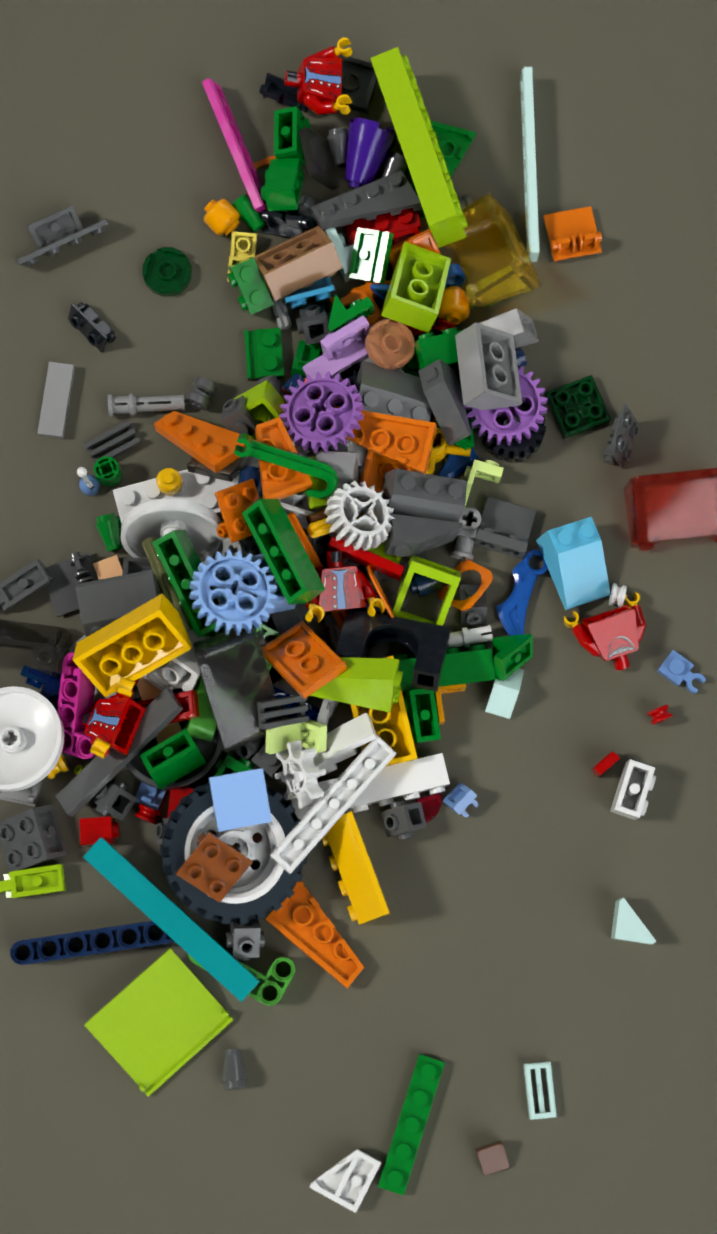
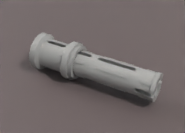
(117, 405)

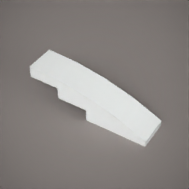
(344, 741)

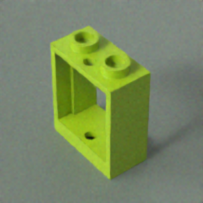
(431, 570)

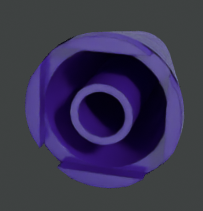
(366, 150)

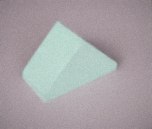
(504, 695)
(628, 925)

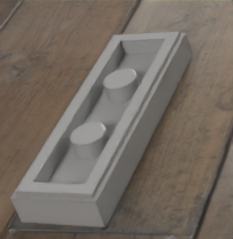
(56, 400)

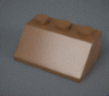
(298, 263)

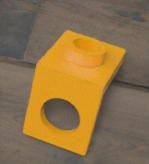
(445, 689)

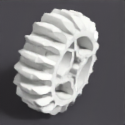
(347, 504)

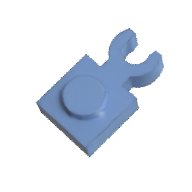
(677, 670)

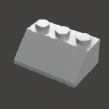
(488, 368)

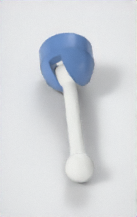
(87, 482)

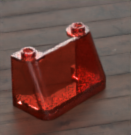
(671, 507)

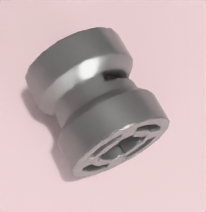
(201, 393)

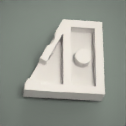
(348, 1179)

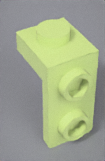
(485, 470)
(310, 733)

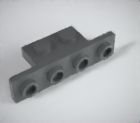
(57, 230)

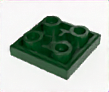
(577, 407)

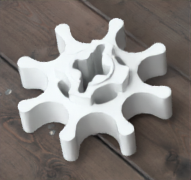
(300, 774)

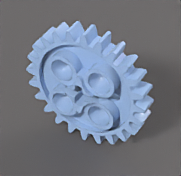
(236, 570)

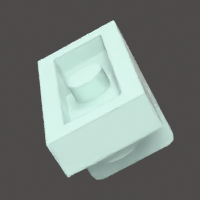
(344, 252)

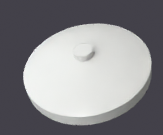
(165, 515)
(28, 738)

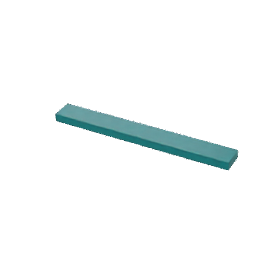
(171, 919)

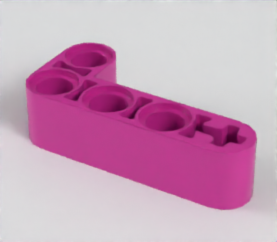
(74, 701)

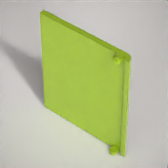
(158, 1022)

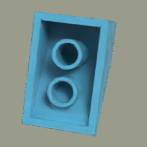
(576, 562)

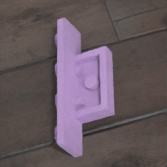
(341, 349)

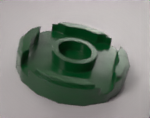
(167, 271)

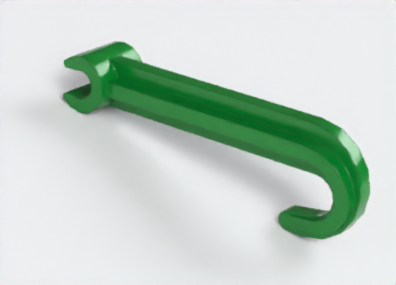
(290, 460)

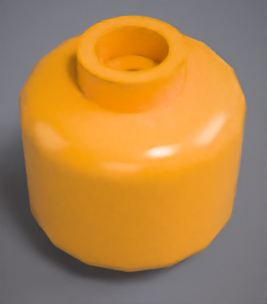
(221, 217)
(454, 305)

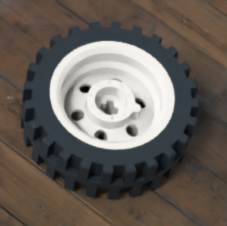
(257, 889)

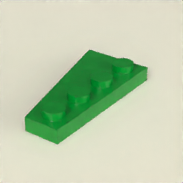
(453, 144)

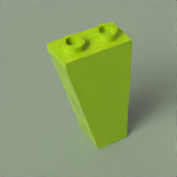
(365, 683)

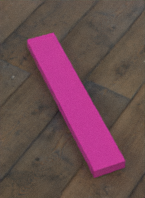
(235, 143)

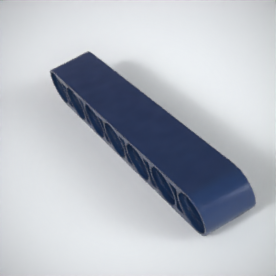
(90, 946)

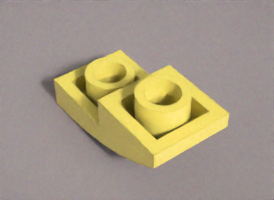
(242, 247)

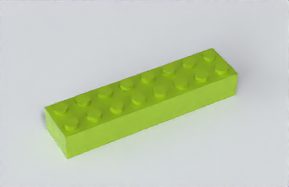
(420, 147)

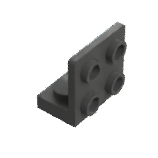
(505, 528)
(31, 838)

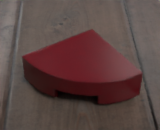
(430, 805)

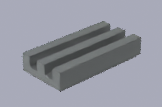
(110, 434)
(300, 709)

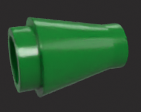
(248, 213)
(109, 530)

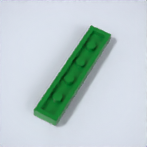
(411, 1124)

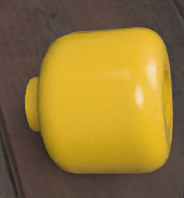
(169, 481)

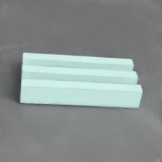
(542, 1114)

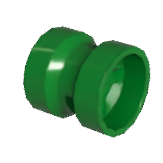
(112, 474)

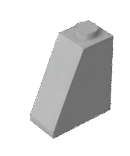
(515, 323)

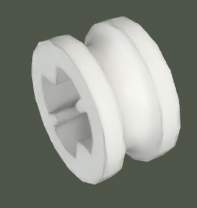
(617, 595)

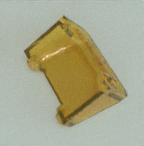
(493, 255)

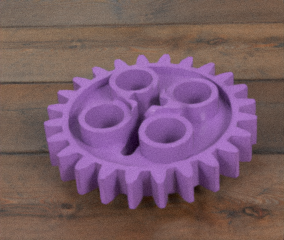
(342, 418)
(487, 418)

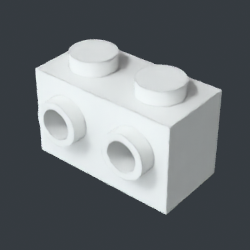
(633, 789)

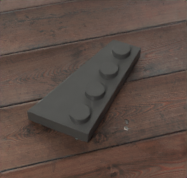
(376, 198)

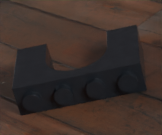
(425, 640)

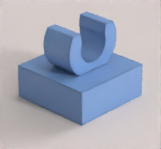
(150, 796)
(460, 799)

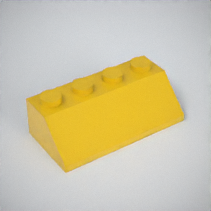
(133, 645)
(392, 729)
(356, 870)

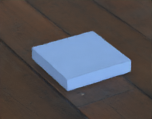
(240, 799)

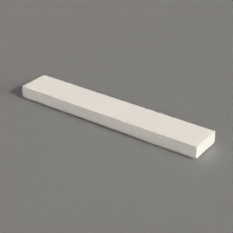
(332, 804)

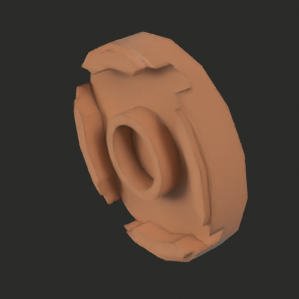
(390, 344)

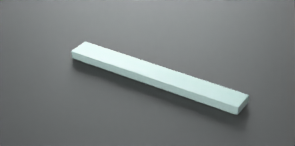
(529, 163)

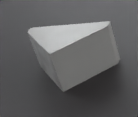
(344, 464)

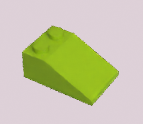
(416, 287)

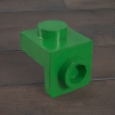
(230, 763)

